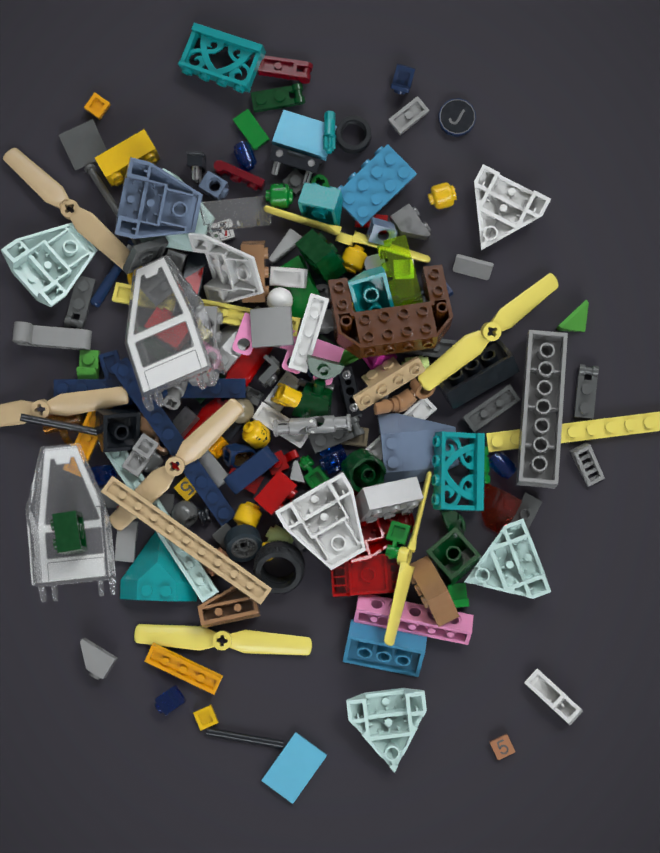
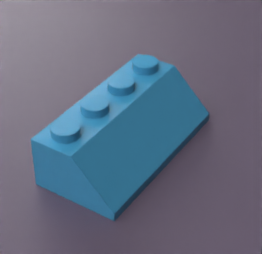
(367, 648)

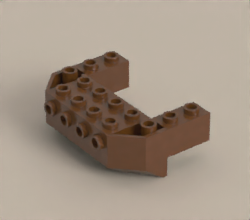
(392, 328)

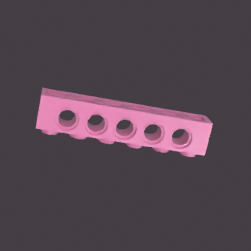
(415, 619)

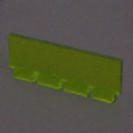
(401, 269)

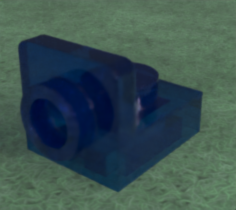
(103, 473)

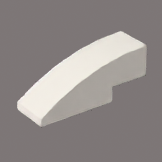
(553, 696)

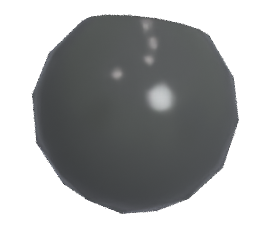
(185, 513)

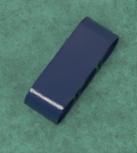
(251, 469)

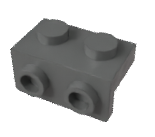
(269, 377)

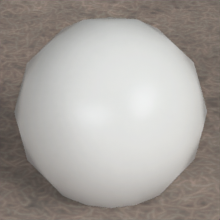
(279, 297)

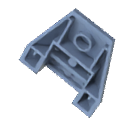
(155, 203)
(409, 446)

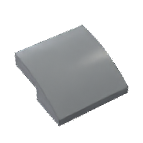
(271, 327)

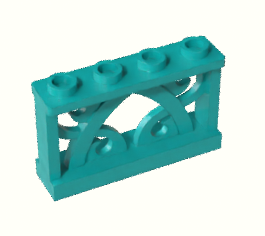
(208, 36)
(476, 453)

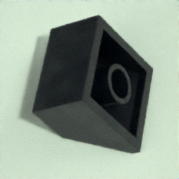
(117, 428)

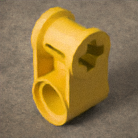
(286, 396)

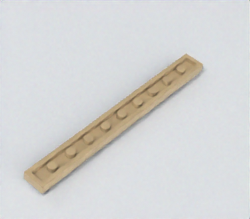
(186, 540)

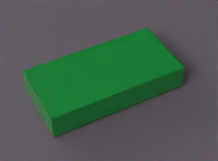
(251, 129)

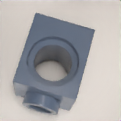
(210, 179)
(377, 225)

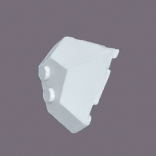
(504, 205)

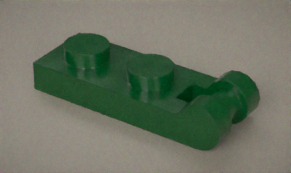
(277, 98)

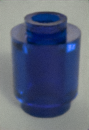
(245, 156)
(502, 465)

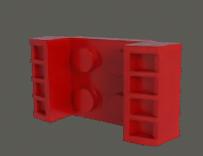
(365, 577)

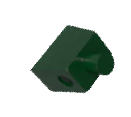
(315, 400)

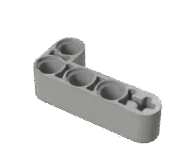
(51, 337)

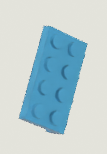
(375, 184)

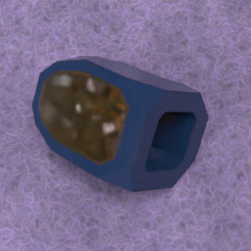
(236, 454)

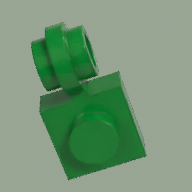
(315, 476)
(398, 534)

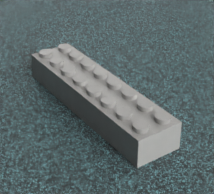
(542, 409)

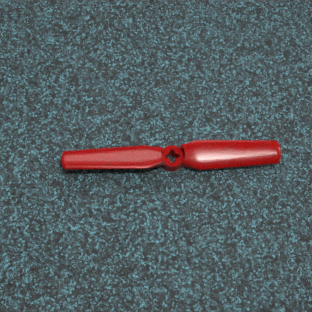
(244, 367)

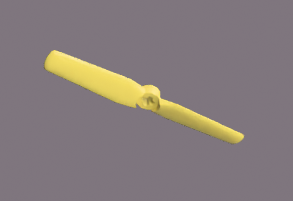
(336, 230)
(474, 343)
(405, 572)
(203, 638)

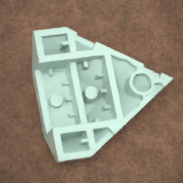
(512, 564)
(388, 720)

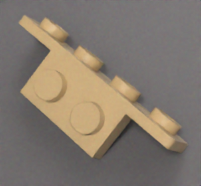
(386, 379)

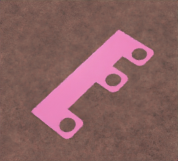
(322, 348)

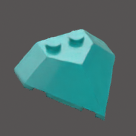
(156, 576)

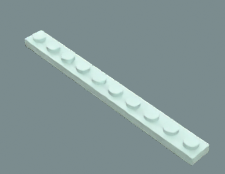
(189, 566)

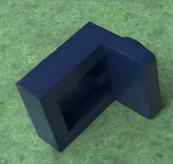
(402, 79)

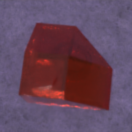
(498, 507)

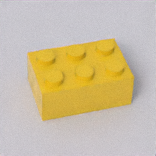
(116, 159)

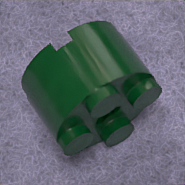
(363, 469)

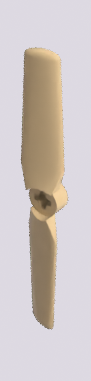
(53, 193)
(64, 404)
(190, 450)

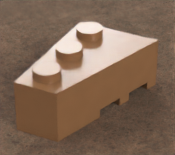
(260, 252)
(433, 591)
(227, 608)

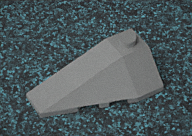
(228, 355)

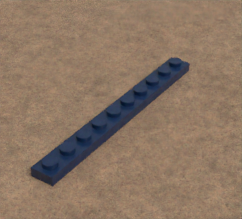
(223, 389)
(172, 440)

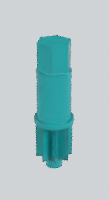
(329, 136)

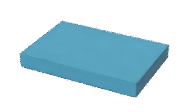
(300, 135)
(294, 767)

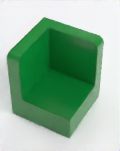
(458, 594)

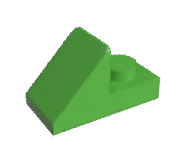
(88, 364)

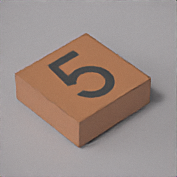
(502, 746)

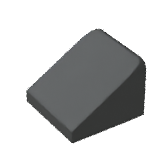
(220, 534)

